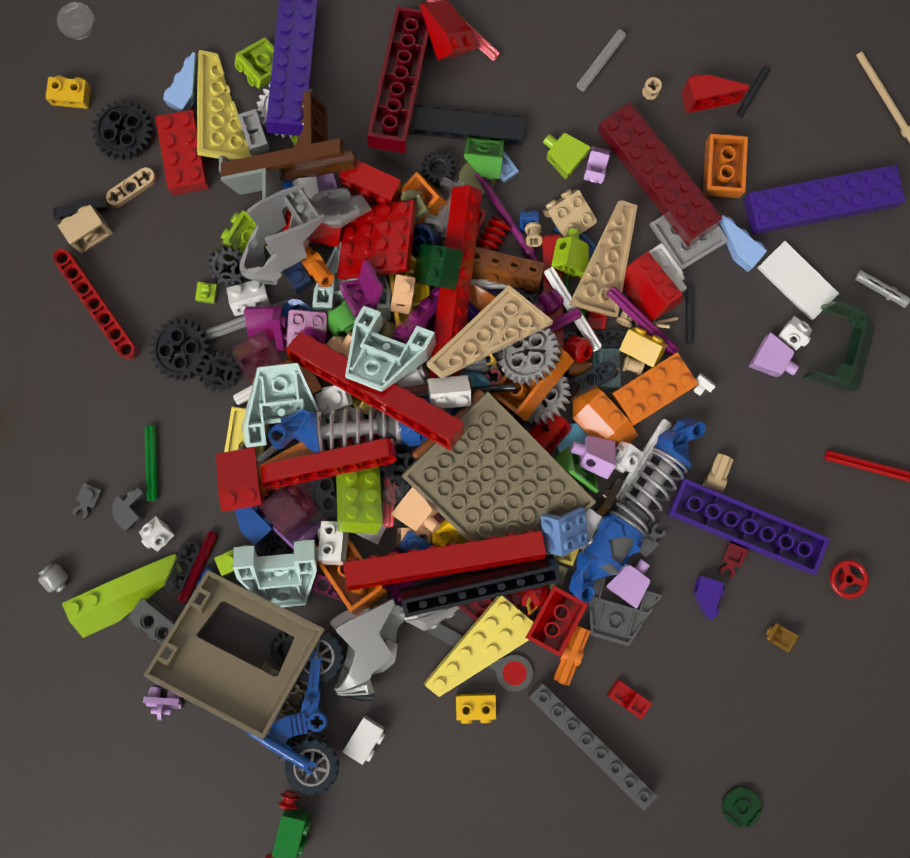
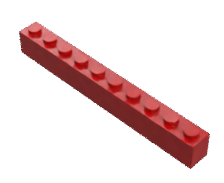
(462, 236)
(393, 401)
(445, 560)

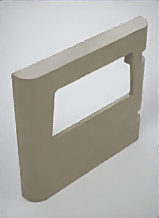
(220, 680)

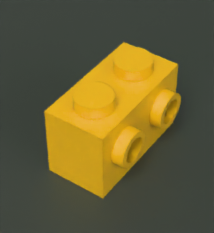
(68, 92)
(643, 346)
(476, 707)

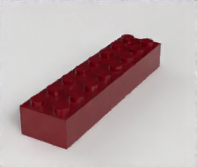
(399, 81)
(659, 174)

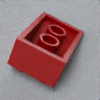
(447, 30)
(711, 92)
(239, 480)

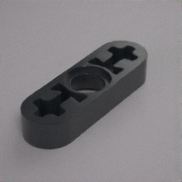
(64, 211)
(183, 551)

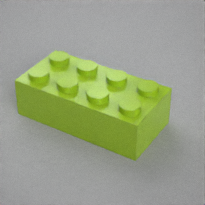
(359, 501)

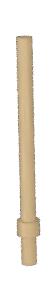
(905, 129)

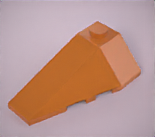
(430, 194)

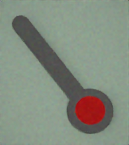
(512, 671)

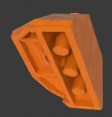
(601, 417)

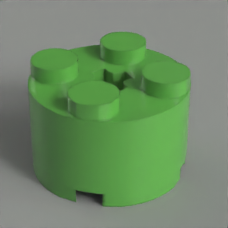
(340, 320)

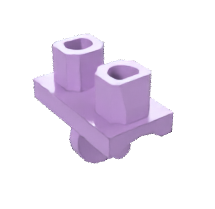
(154, 700)

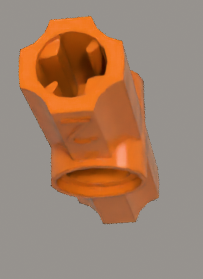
(315, 266)
(571, 656)

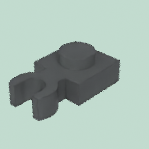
(88, 497)
(649, 541)

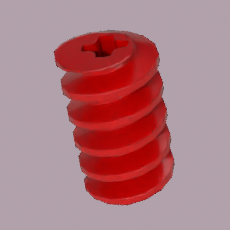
(492, 234)

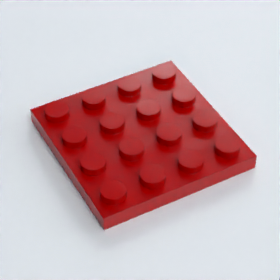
(380, 237)

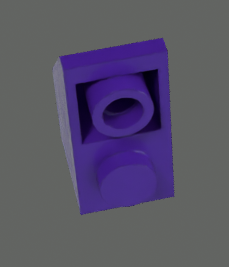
(707, 595)

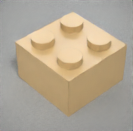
(85, 228)

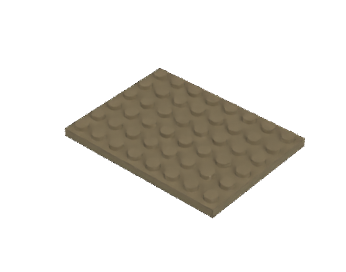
(494, 477)

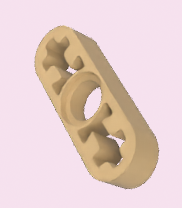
(130, 195)

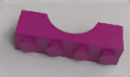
(418, 317)

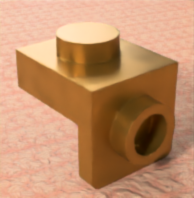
(782, 637)

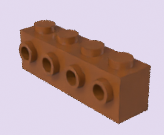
(507, 269)

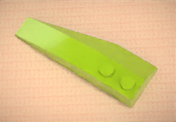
(117, 598)

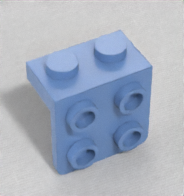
(564, 532)

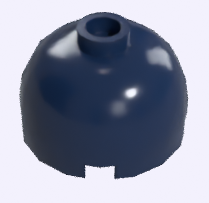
(424, 235)

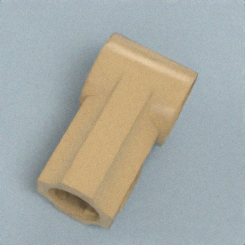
(717, 476)

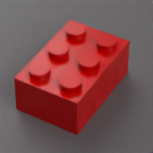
(371, 184)

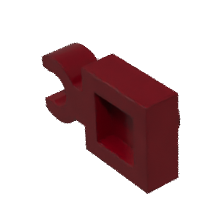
(733, 556)

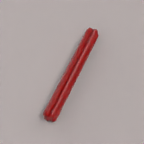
(867, 465)

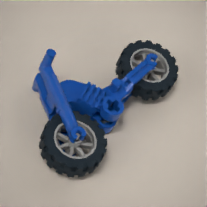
(303, 722)

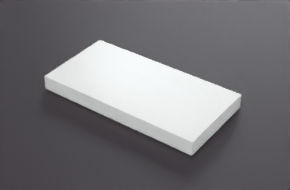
(798, 280)

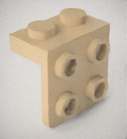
(570, 212)

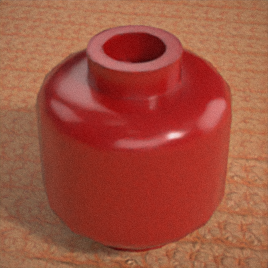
(578, 348)

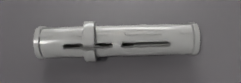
(887, 291)

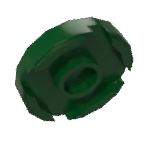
(741, 806)

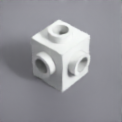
(795, 333)
(627, 457)
(155, 534)

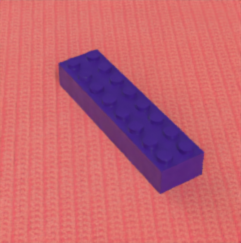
(291, 65)
(824, 199)
(748, 526)

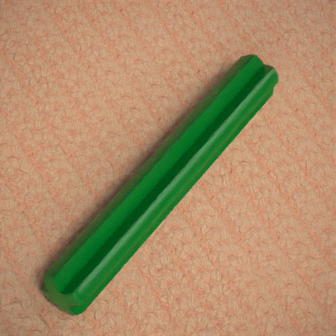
(151, 463)

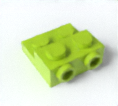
(256, 62)
(239, 232)

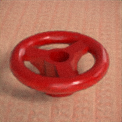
(842, 579)

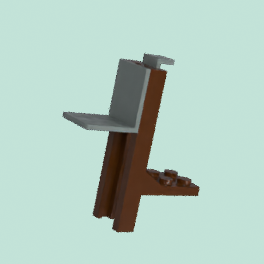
(305, 159)

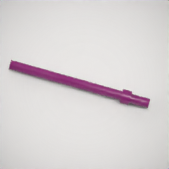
(527, 250)

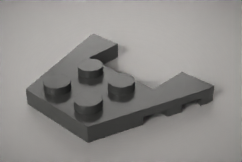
(617, 621)

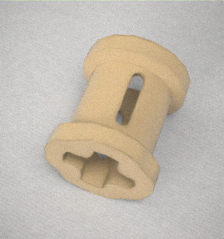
(656, 87)
(533, 232)
(625, 320)
(632, 365)

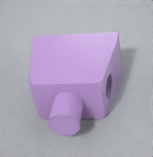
(773, 357)
(596, 455)
(630, 583)

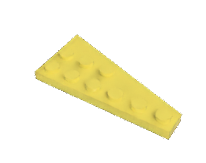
(217, 117)
(491, 637)

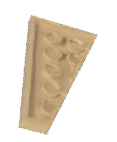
(607, 263)
(497, 326)

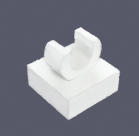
(704, 383)

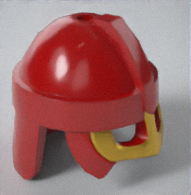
(534, 596)

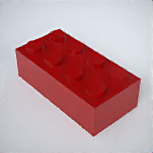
(178, 143)

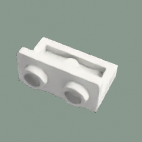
(247, 295)
(332, 399)

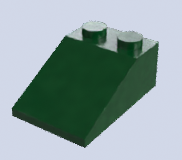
(438, 266)

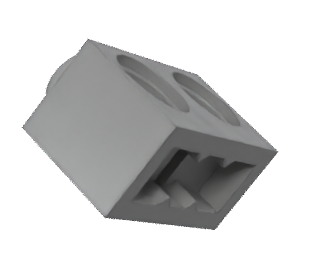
(254, 132)

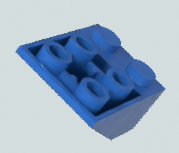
(254, 525)

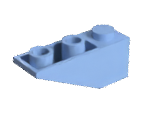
(183, 91)
(741, 246)

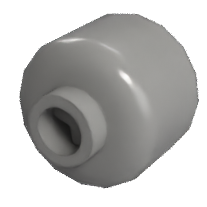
(53, 578)

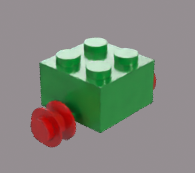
(292, 828)

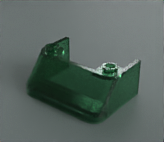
(850, 374)

